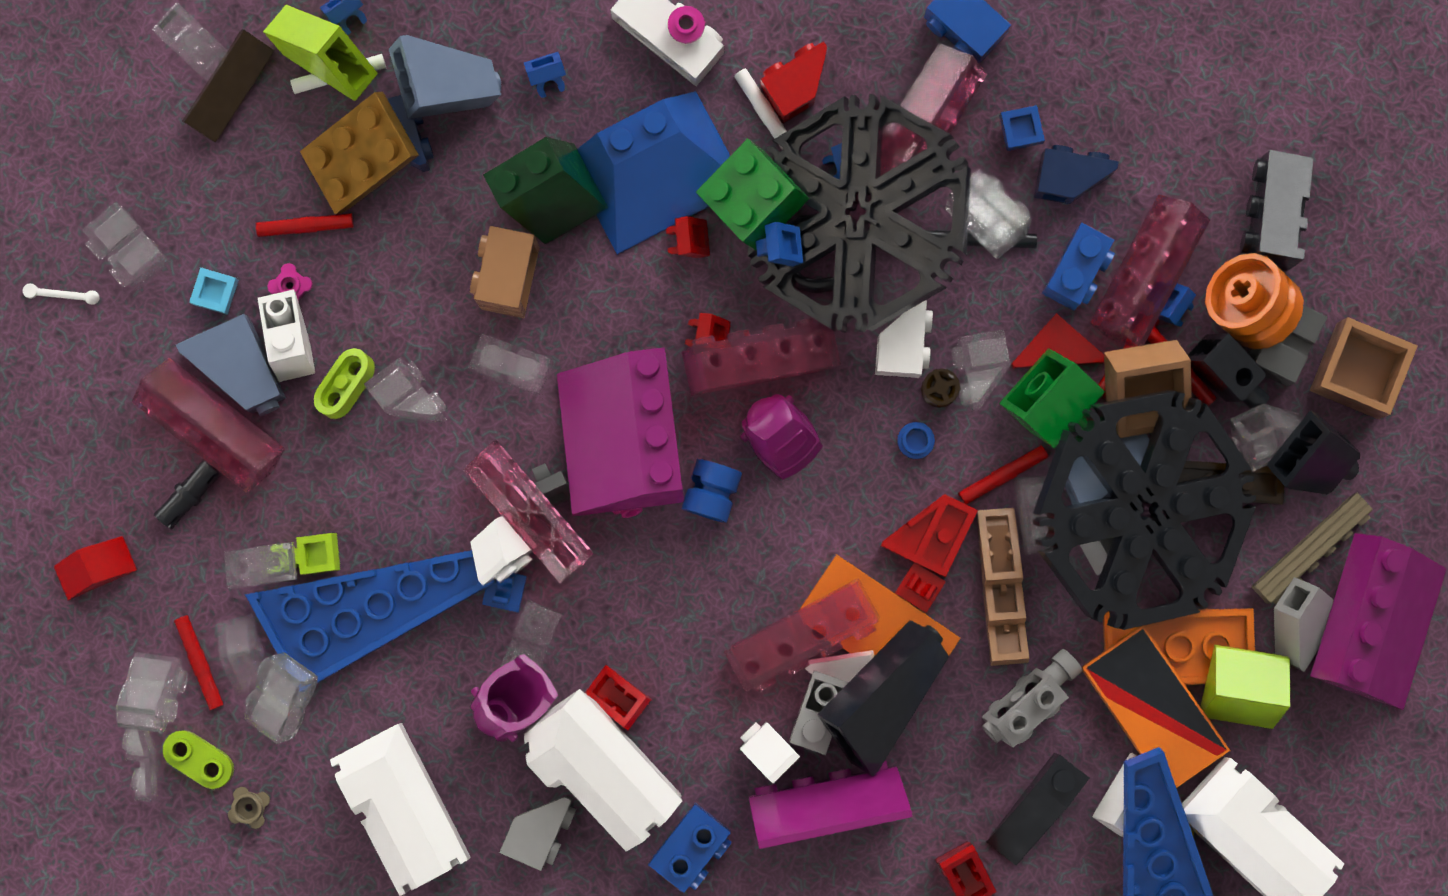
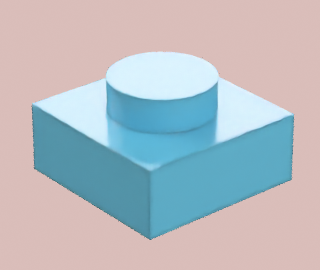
(214, 291)

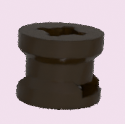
(943, 383)

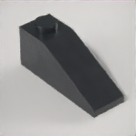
(1038, 808)

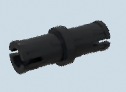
(187, 494)

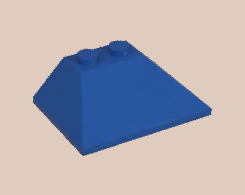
(653, 167)

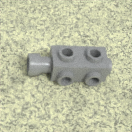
(1028, 710)

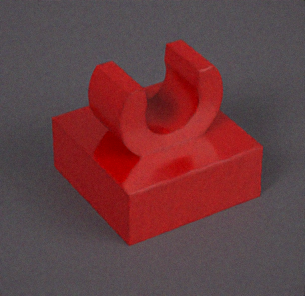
(691, 237)
(709, 326)
(920, 587)

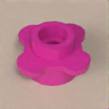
(289, 274)

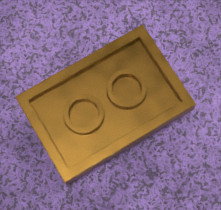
(359, 152)

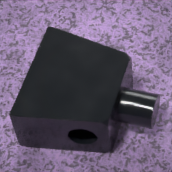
(1228, 370)
(1315, 457)

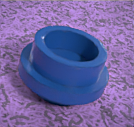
(915, 440)

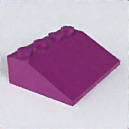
(620, 433)
(1379, 620)
(827, 806)

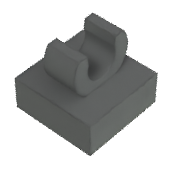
(552, 486)

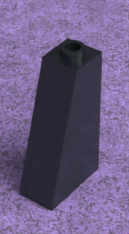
(884, 696)

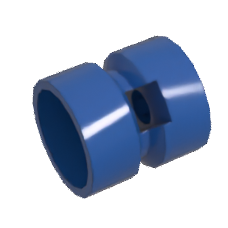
(711, 490)

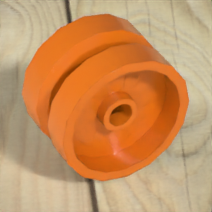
(1254, 301)

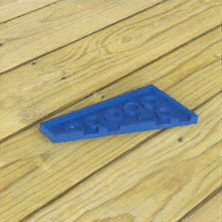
(354, 614)
(1157, 838)

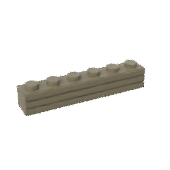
(1310, 549)

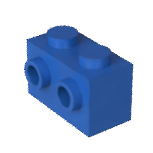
(968, 24)
(1078, 266)
(690, 848)

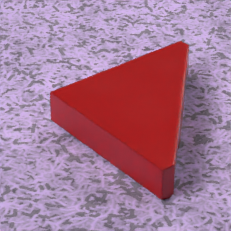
(1063, 340)

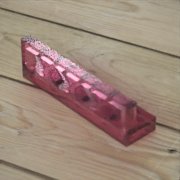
(524, 516)

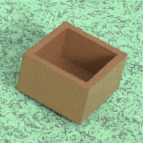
(505, 271)
(1363, 368)
(1142, 372)

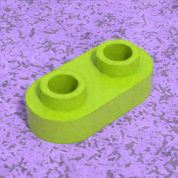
(344, 383)
(198, 757)

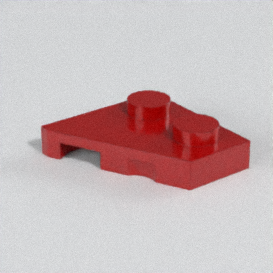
(933, 535)

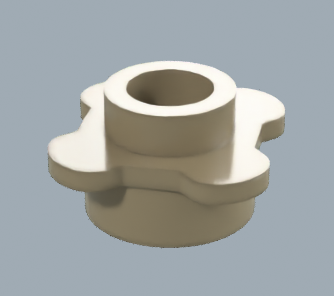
(238, 809)

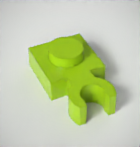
(317, 554)

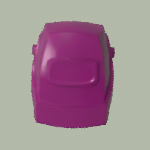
(780, 435)
(512, 699)

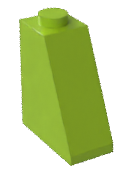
(321, 50)

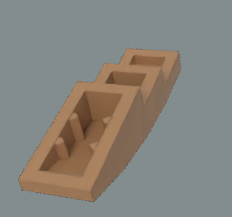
(1002, 586)

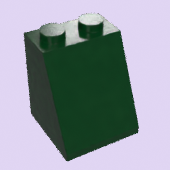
(546, 189)

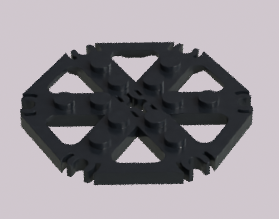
(889, 193)
(1120, 518)

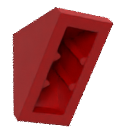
(94, 566)
(618, 697)
(965, 872)

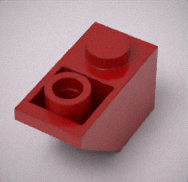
(794, 85)

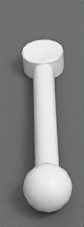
(31, 291)

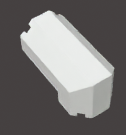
(601, 767)
(401, 809)
(1258, 835)

